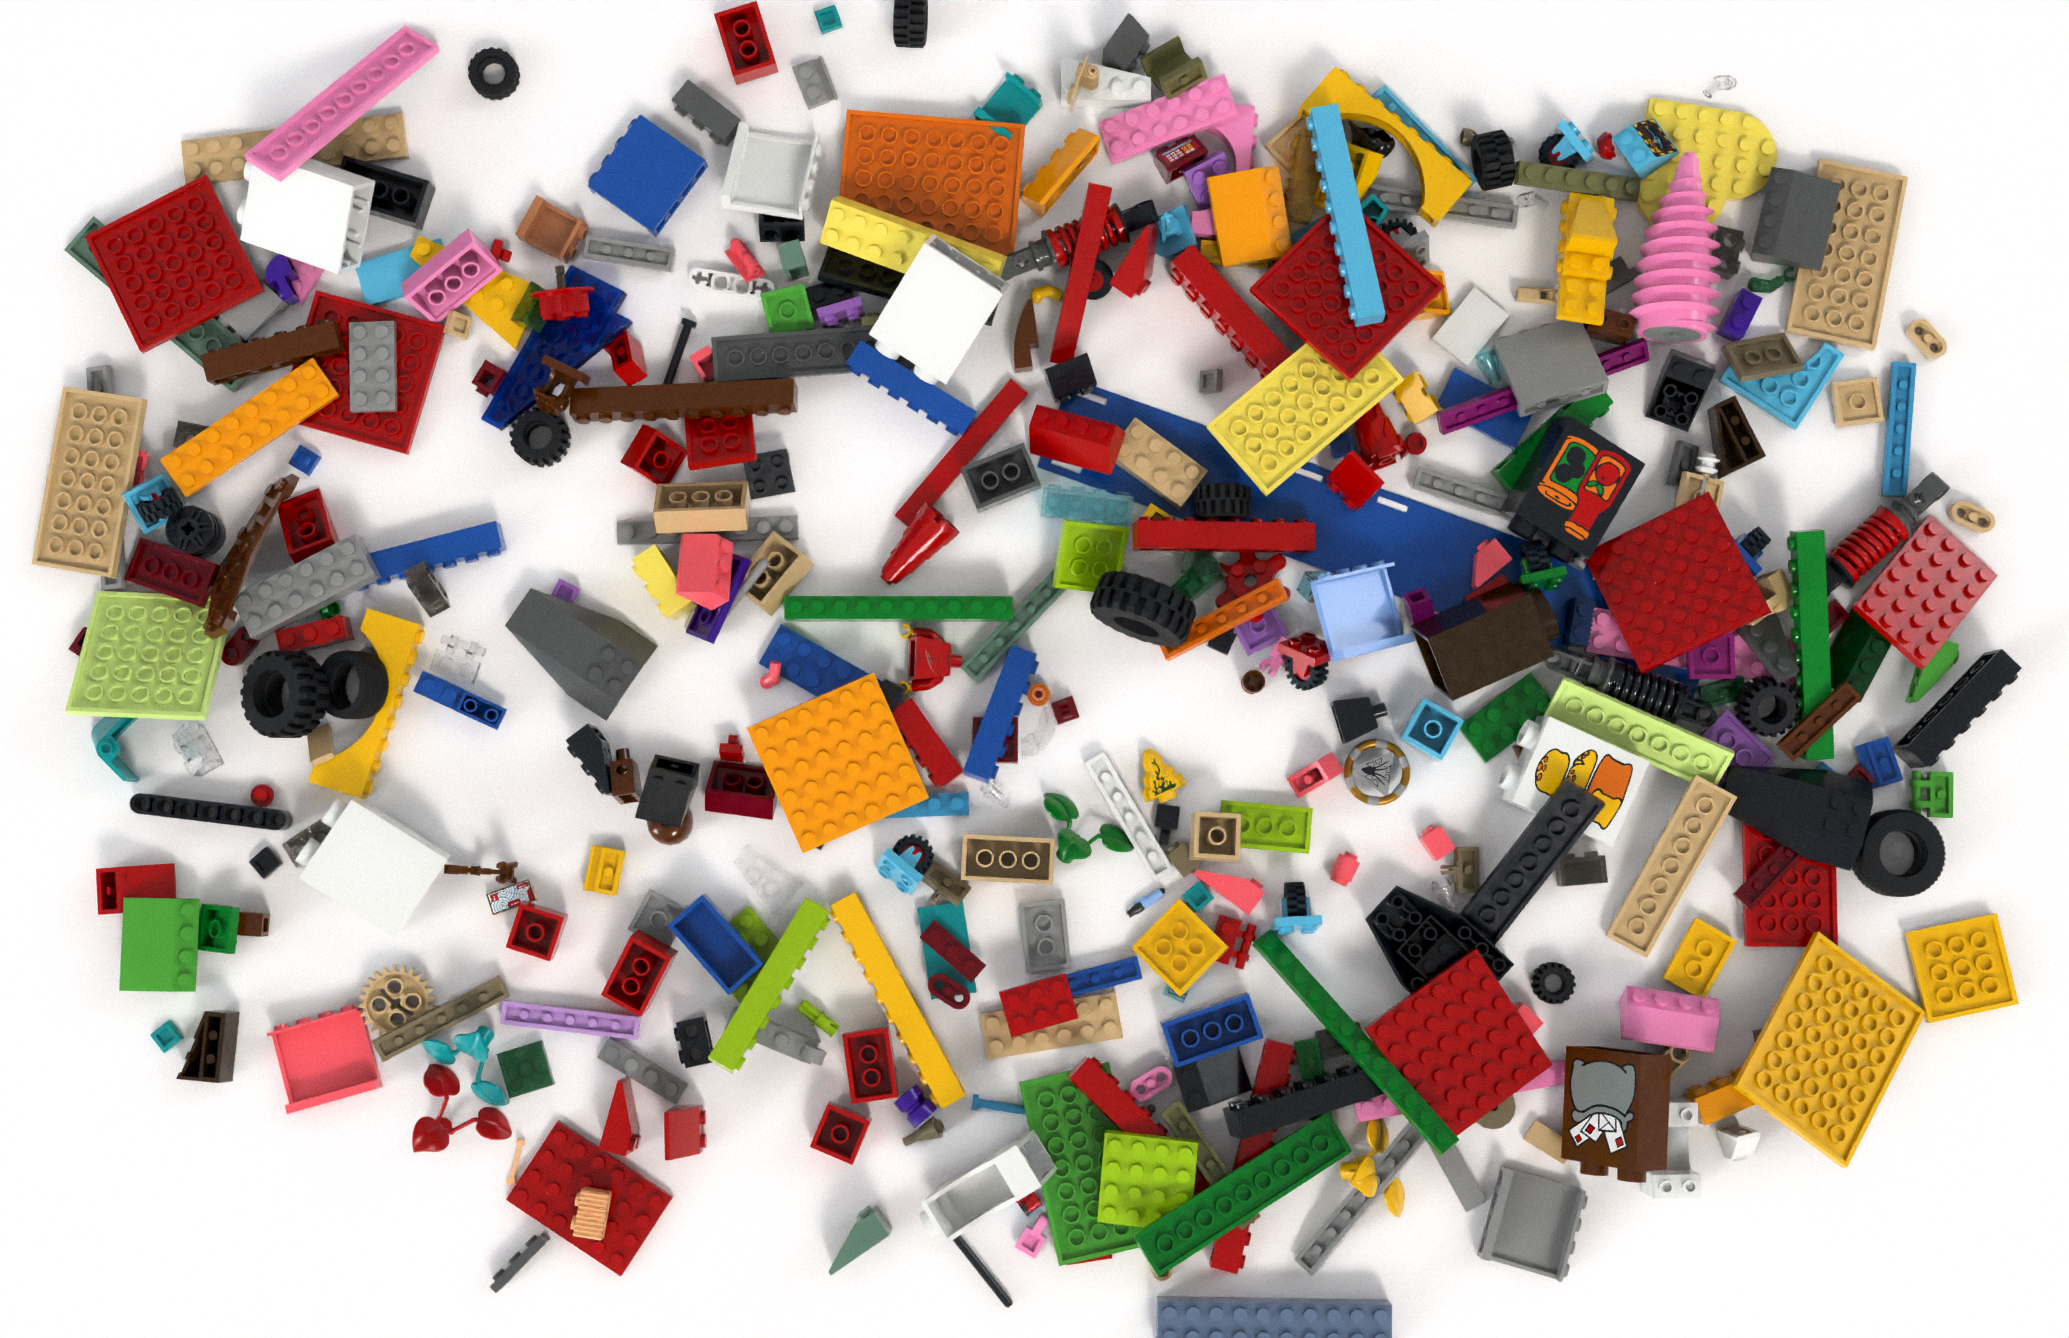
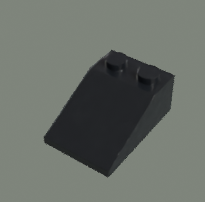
(1212, 1080)

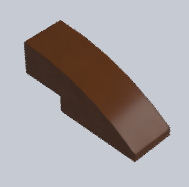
(1025, 339)

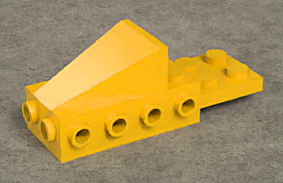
(1585, 257)

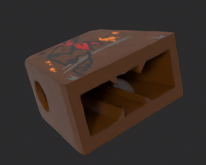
(627, 786)

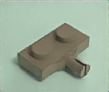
(1464, 869)
(945, 885)

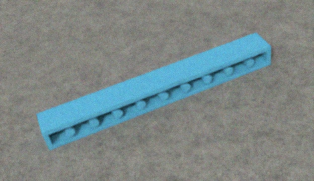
(1346, 215)

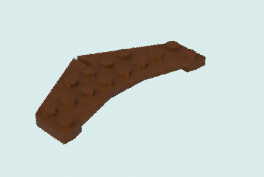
(240, 558)

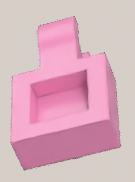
(1276, 660)
(1031, 1238)

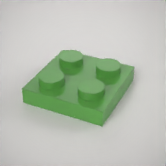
(787, 309)

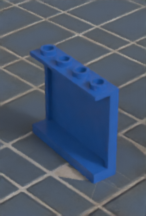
(647, 174)

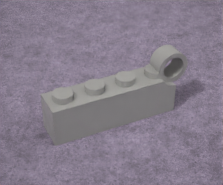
(789, 1042)

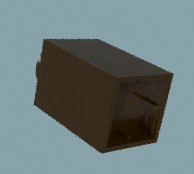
(1486, 639)

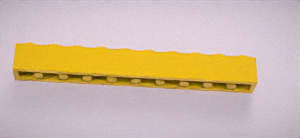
(898, 1000)

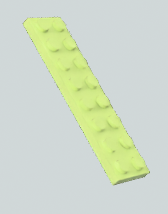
(1639, 732)

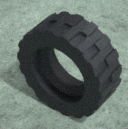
(485, 58)

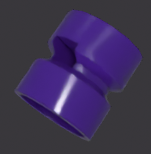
(915, 1105)

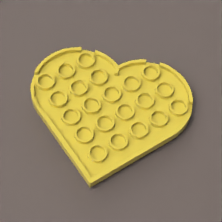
(1731, 150)

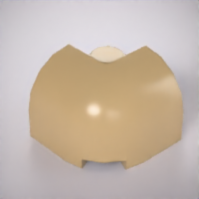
(1775, 591)

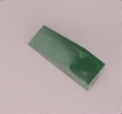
(1200, 577)

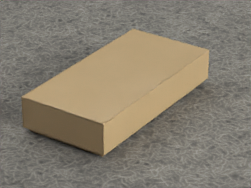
(321, 745)
(1545, 1140)

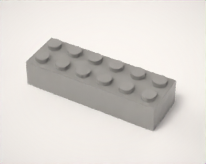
(306, 587)

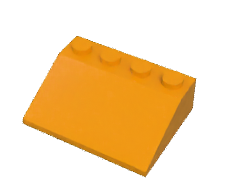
(1249, 216)

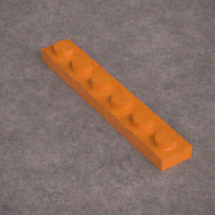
(1230, 616)

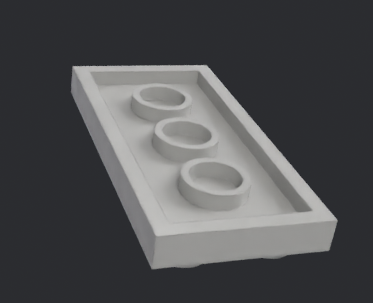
(373, 366)

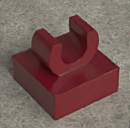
(1065, 710)

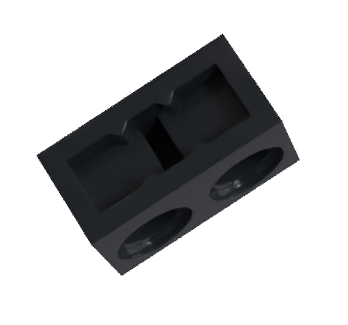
(780, 229)
(701, 1040)

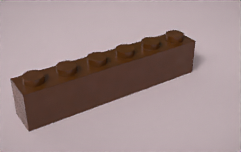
(272, 352)

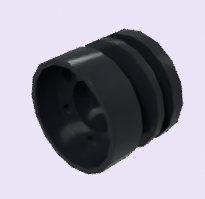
(207, 536)

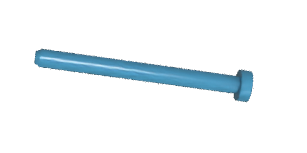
(996, 1105)

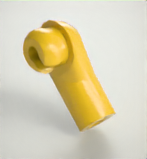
(1045, 291)

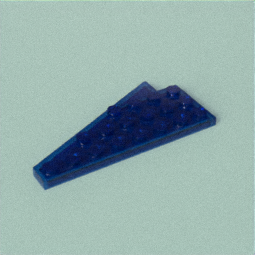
(566, 341)

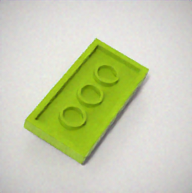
(1272, 826)

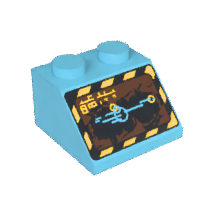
(1645, 147)

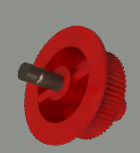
(563, 302)

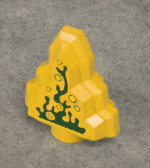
(1160, 779)

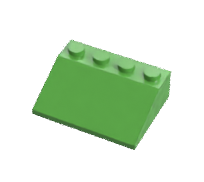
(159, 944)

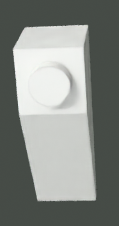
(1738, 1141)

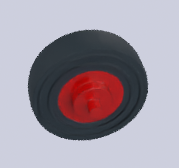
(1100, 281)

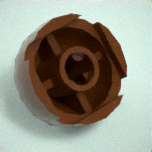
(670, 834)

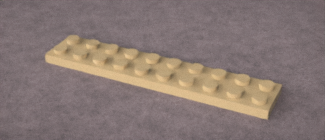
(366, 139)

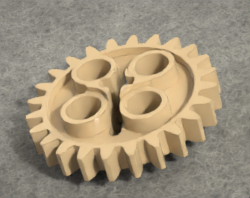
(410, 985)

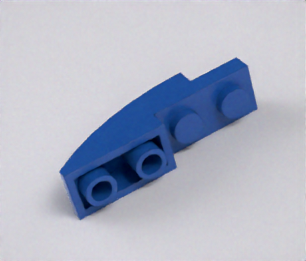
(460, 700)

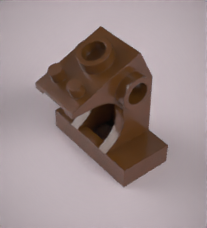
(560, 373)

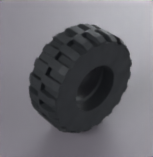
(1143, 608)

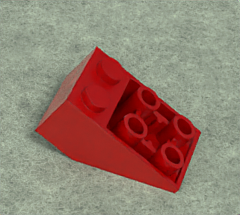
(133, 882)

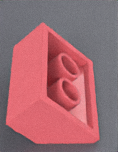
(705, 569)

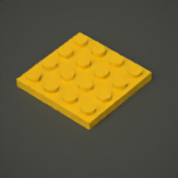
(1961, 967)

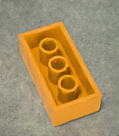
(1718, 1098)

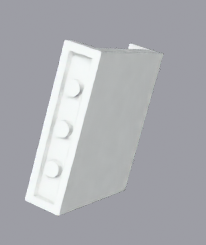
(770, 174)

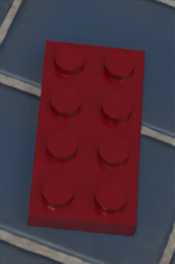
(172, 572)

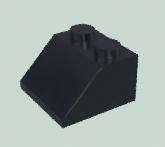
(1070, 378)

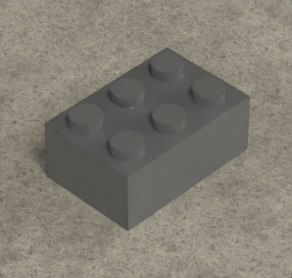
(1000, 477)

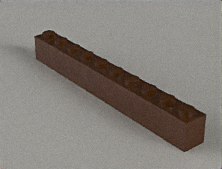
(684, 400)

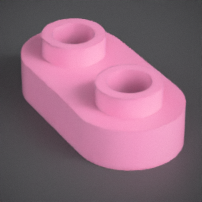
(1151, 1084)

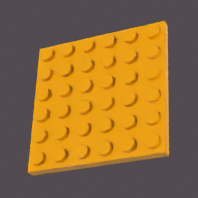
(838, 762)

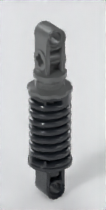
(1629, 685)

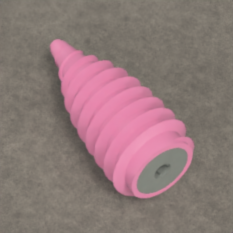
(1678, 264)

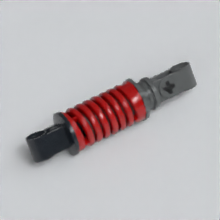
(1058, 245)
(1880, 534)

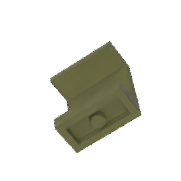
(1172, 68)

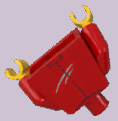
(928, 659)

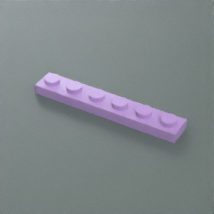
(570, 1020)

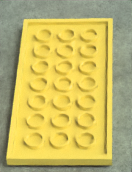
(1297, 414)

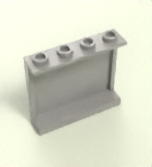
(1551, 366)
(1532, 1223)

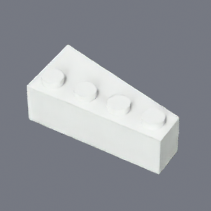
(1114, 90)

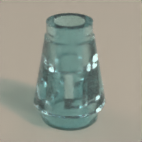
(1489, 366)

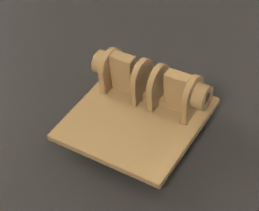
(1086, 77)

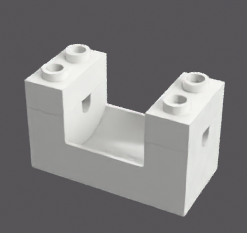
(1679, 1178)

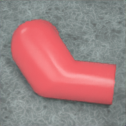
(772, 677)

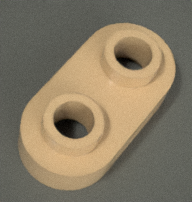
(1927, 337)
(1970, 517)

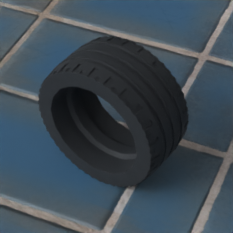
(372, 686)

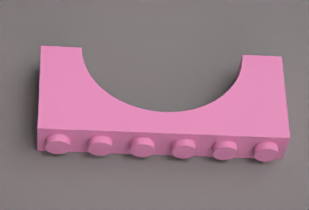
(1239, 140)

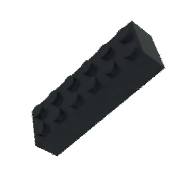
(1957, 709)

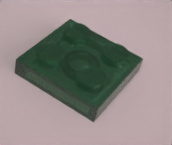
(525, 1069)

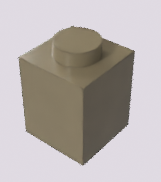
(1179, 858)

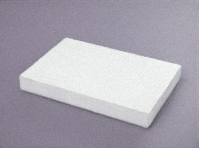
(1470, 327)

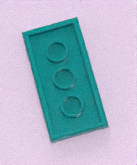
(954, 921)

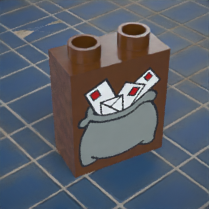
(1616, 1111)

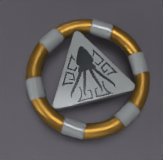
(1377, 772)

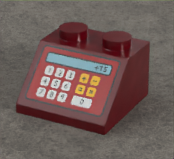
(1178, 157)

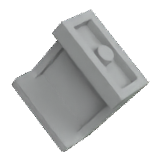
(253, 314)

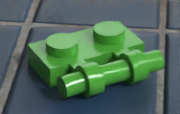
(1939, 794)

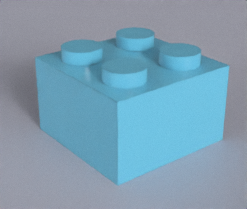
(1431, 729)

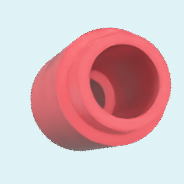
(1344, 868)

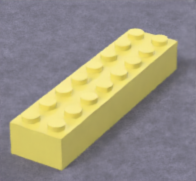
(889, 238)

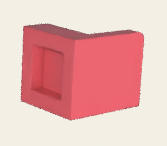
(704, 363)

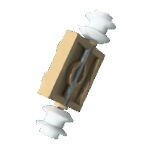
(1694, 485)

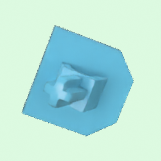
(1174, 233)

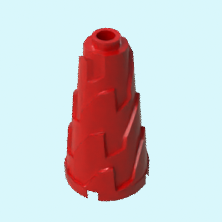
(1379, 439)
(919, 543)

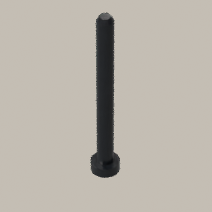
(679, 349)
(983, 1271)

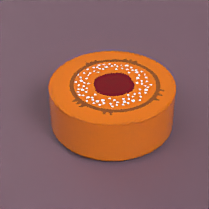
(1038, 694)

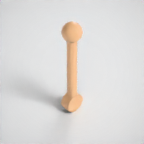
(511, 1180)

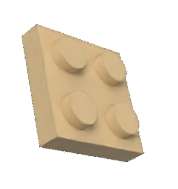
(1857, 402)

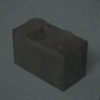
(1581, 870)

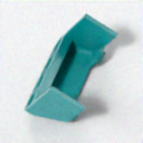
(108, 748)

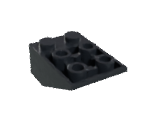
(1680, 389)
(595, 754)
(668, 790)

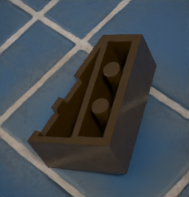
(1732, 437)
(213, 1049)

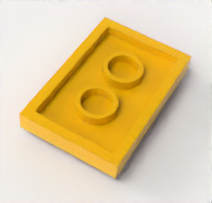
(1699, 958)

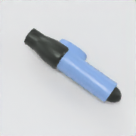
(1143, 902)

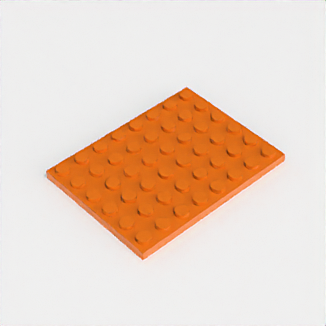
(937, 173)

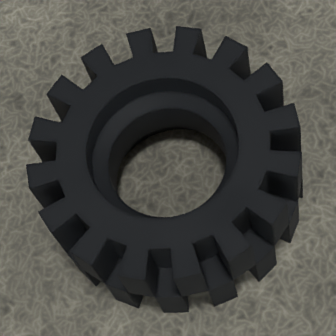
(1566, 987)

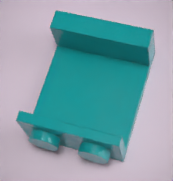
(1010, 104)

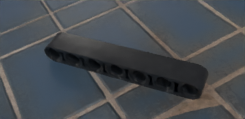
(201, 807)

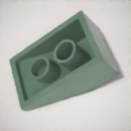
(867, 1232)

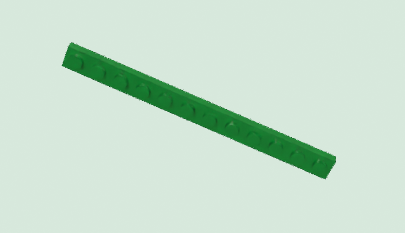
(1356, 1043)

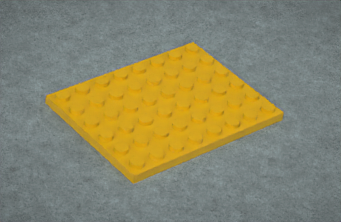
(1829, 1049)

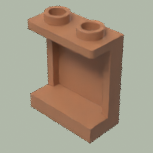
(551, 230)

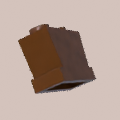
(1615, 329)

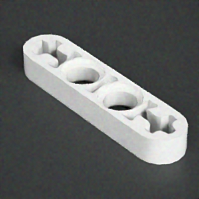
(732, 282)

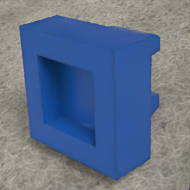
(304, 460)

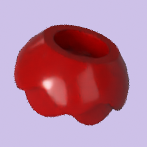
(1605, 146)

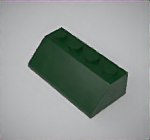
(1856, 653)

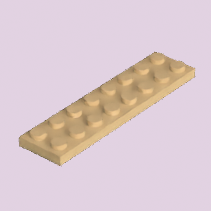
(1670, 865)

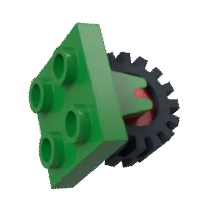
(1538, 568)

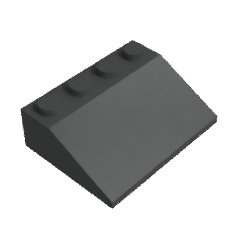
(1795, 219)

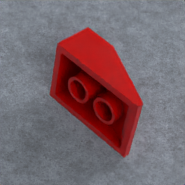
(1137, 268)
(1353, 481)
(306, 525)
(622, 1123)
(684, 1131)

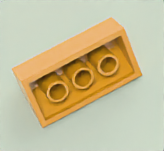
(1061, 171)

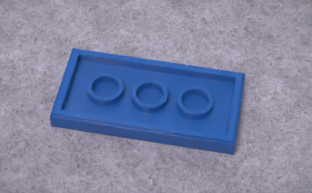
(1504, 428)

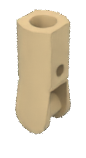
(1532, 295)

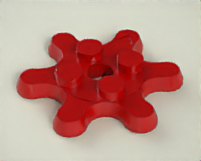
(1249, 565)

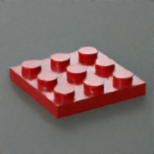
(719, 441)

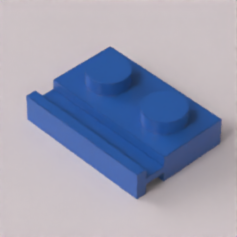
(1879, 761)

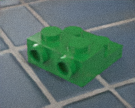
(218, 928)

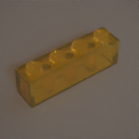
(1303, 180)

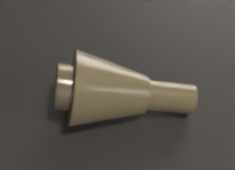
(929, 1130)

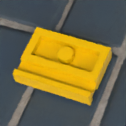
(604, 870)

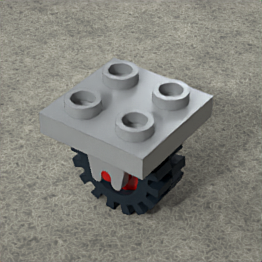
(1407, 238)

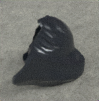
(1371, 139)

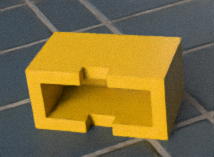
(1415, 399)

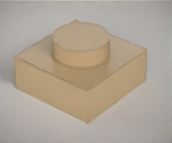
(457, 325)

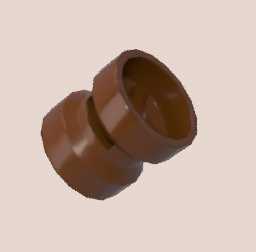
(1255, 679)

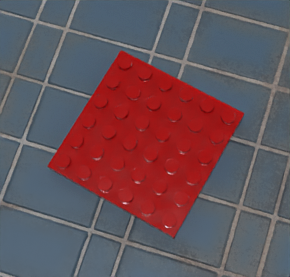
(174, 264)
(1310, 297)
(417, 356)
(1676, 583)
(1460, 1043)

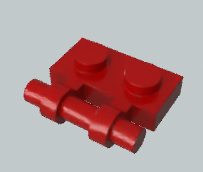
(1228, 930)

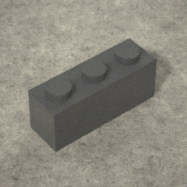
(706, 113)

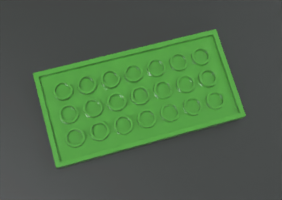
(1074, 1139)

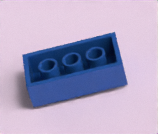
(1211, 1029)

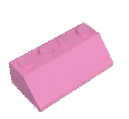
(451, 277)
(1669, 1018)

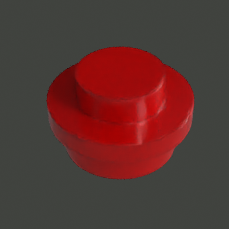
(1415, 443)
(262, 795)

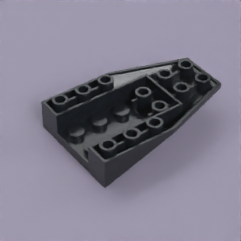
(1427, 938)

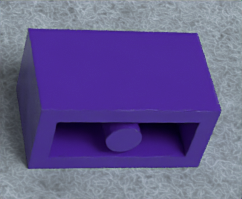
(1739, 315)

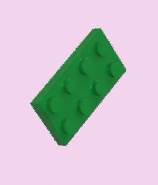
(1501, 719)

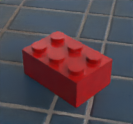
(746, 43)
(639, 973)
(1038, 1004)
(870, 1065)

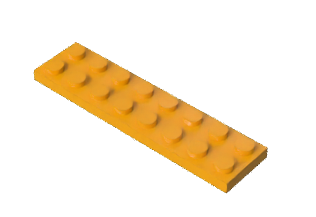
(249, 428)

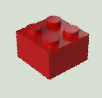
(537, 931)
(840, 1132)

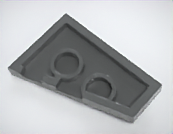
(1771, 647)

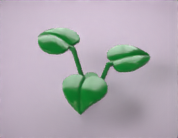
(1071, 844)

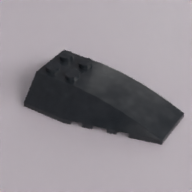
(1804, 809)

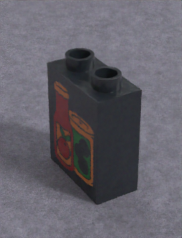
(1570, 489)

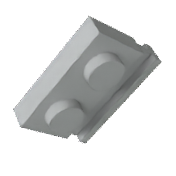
(815, 82)

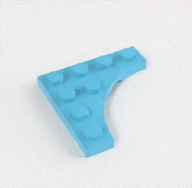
(1788, 395)

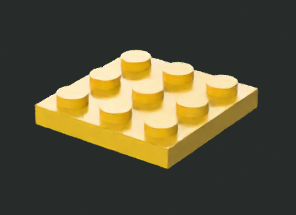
(1180, 947)

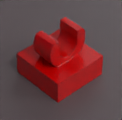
(498, 252)
(732, 750)

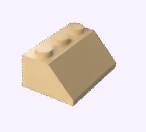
(782, 575)

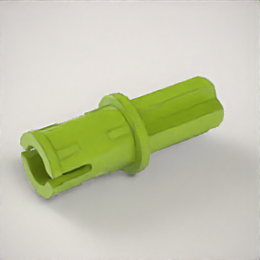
(818, 1018)

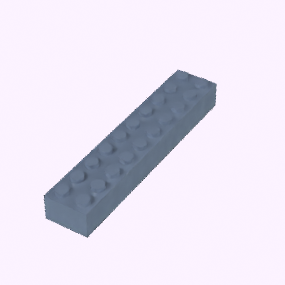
(1272, 1317)

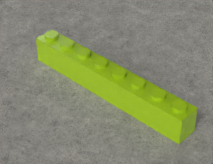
(768, 986)

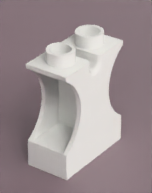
(987, 1188)

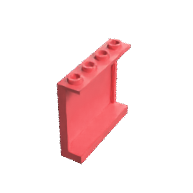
(326, 1058)

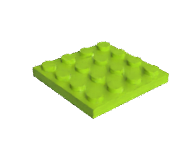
(1144, 1177)

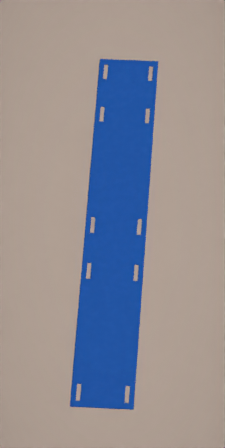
(1424, 543)

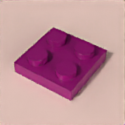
(1713, 659)

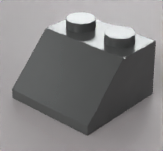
(1126, 45)

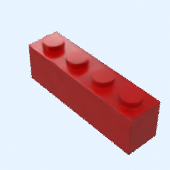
(927, 744)

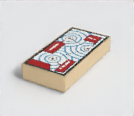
(511, 896)

